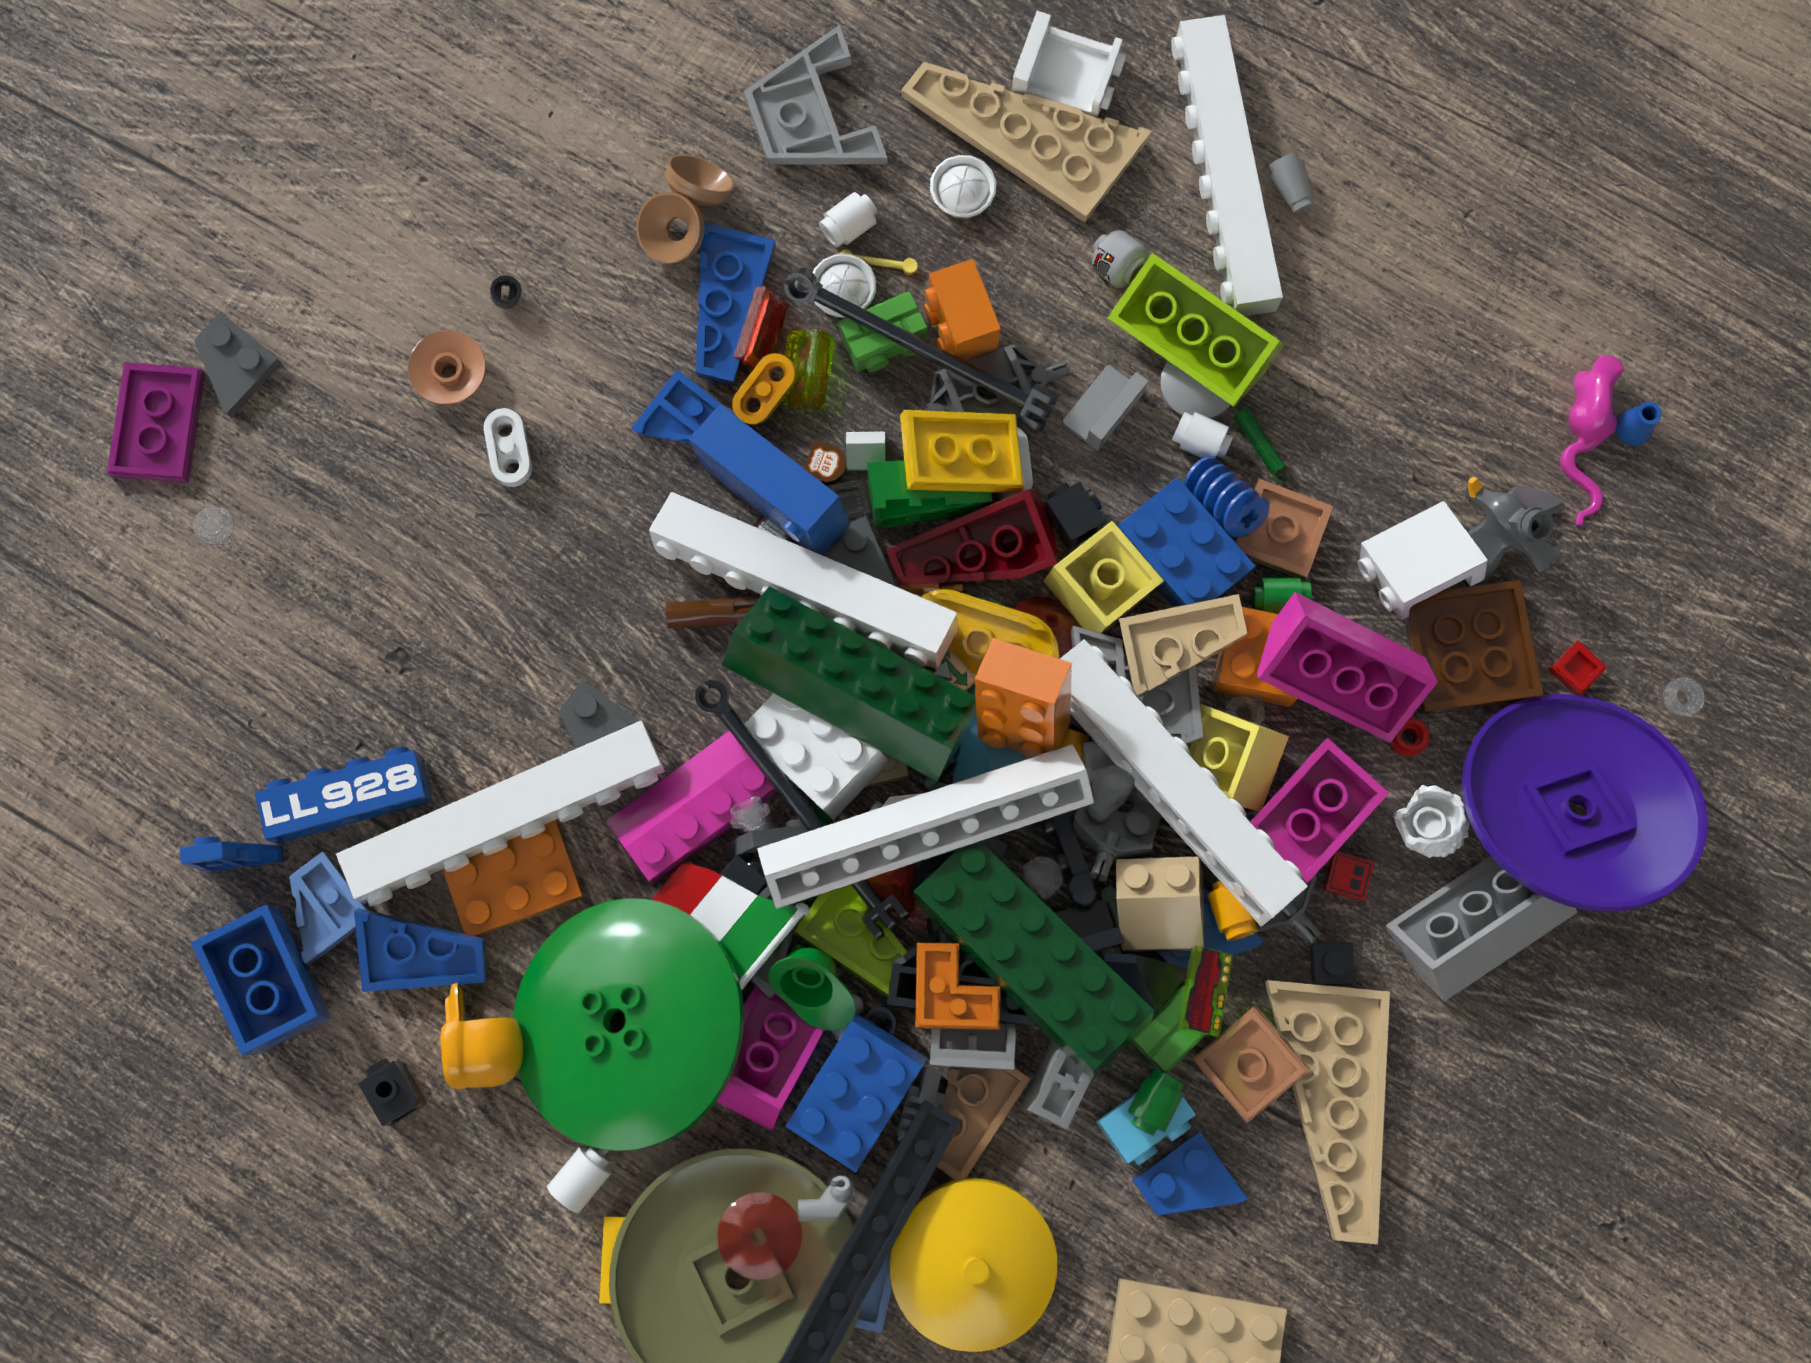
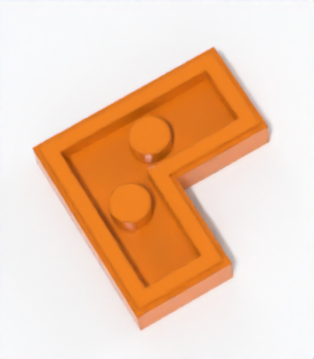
(943, 1002)

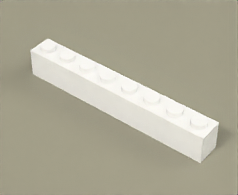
(1227, 166)
(760, 560)
(1179, 787)
(500, 814)
(925, 826)

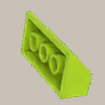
(1195, 330)

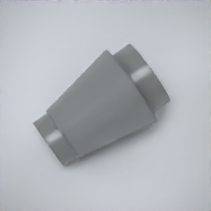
(1292, 181)

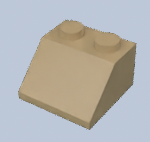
(1160, 903)

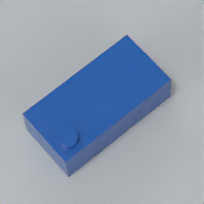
(769, 481)

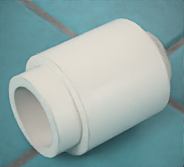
(848, 219)
(1202, 436)

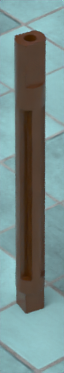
(733, 609)

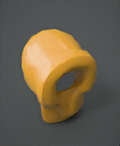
(479, 1050)

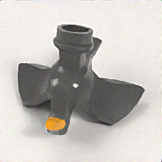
(1514, 521)

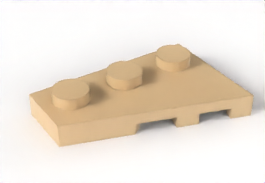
(1178, 638)

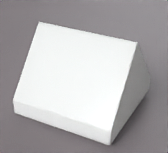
(864, 448)

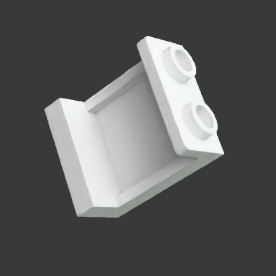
(1067, 67)
(1421, 559)

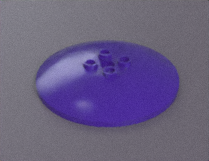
(1635, 785)

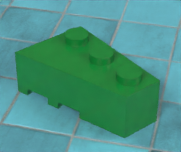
(897, 506)

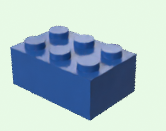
(1186, 547)
(260, 980)
(856, 1092)

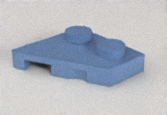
(322, 906)

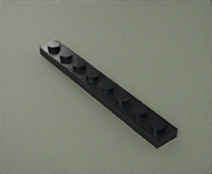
(872, 1237)

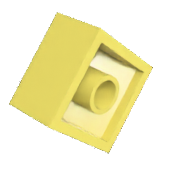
(1103, 579)
(1239, 755)

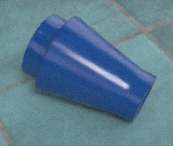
(1637, 424)

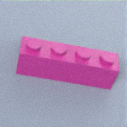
(1344, 668)
(689, 808)

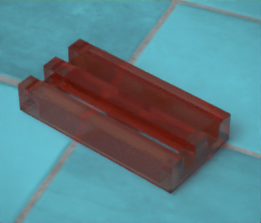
(758, 327)

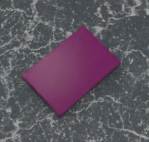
(156, 422)

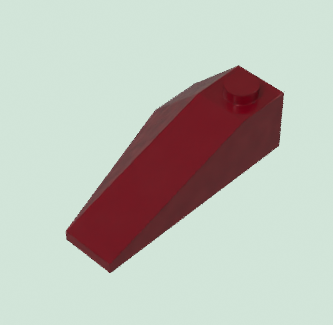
(988, 544)

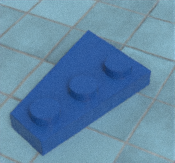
(415, 955)

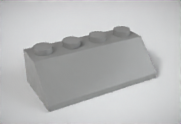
(1473, 927)

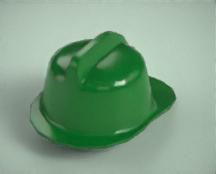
(811, 988)

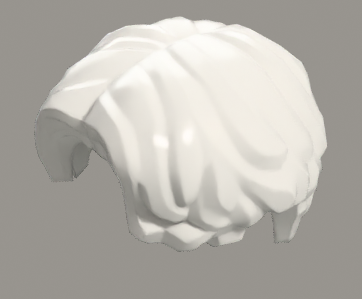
(1433, 822)

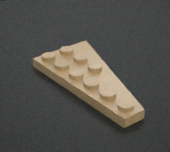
(1037, 139)
(1342, 1096)

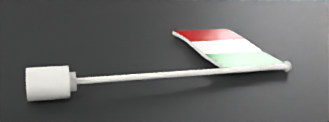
(749, 933)

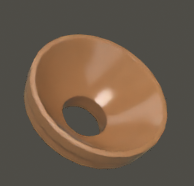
(698, 180)
(654, 227)

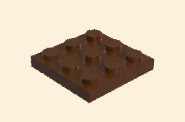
(1475, 646)

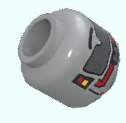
(1118, 258)

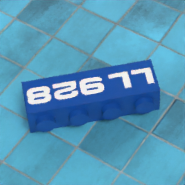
(343, 796)

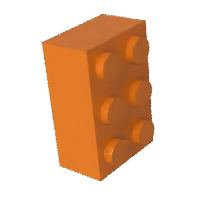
(1022, 699)

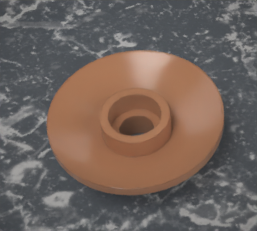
(434, 356)

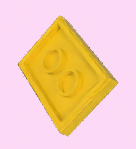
(961, 451)

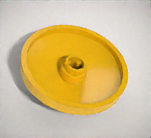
(973, 1265)

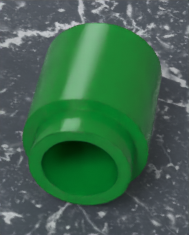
(1275, 592)
(1155, 1102)

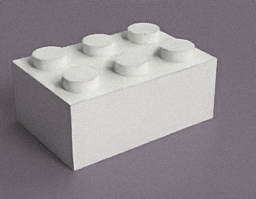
(815, 754)

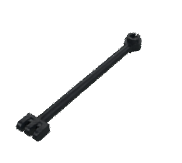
(1031, 406)
(878, 907)

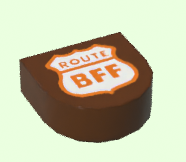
(826, 463)

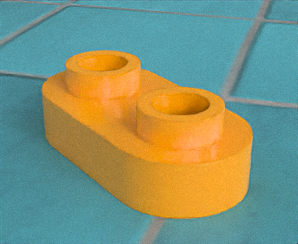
(763, 387)

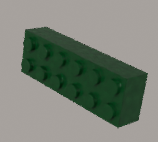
(851, 682)
(1034, 957)

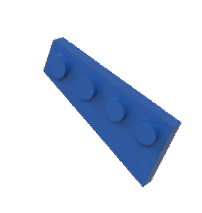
(729, 273)

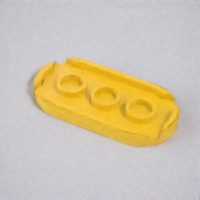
(985, 620)

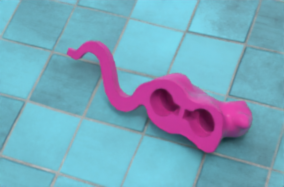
(1592, 423)

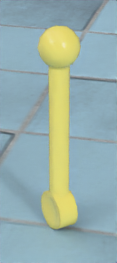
(909, 266)

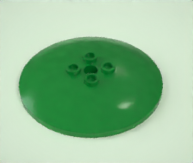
(677, 1034)

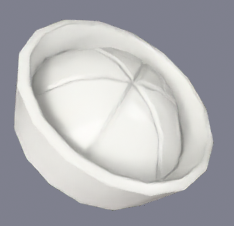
(963, 186)
(847, 278)

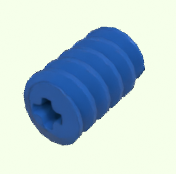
(1227, 497)

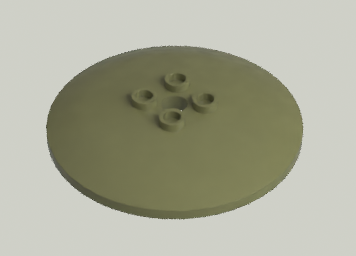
(672, 1279)

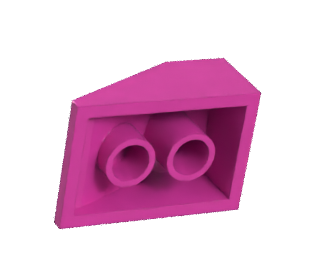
(1319, 808)
(770, 1059)

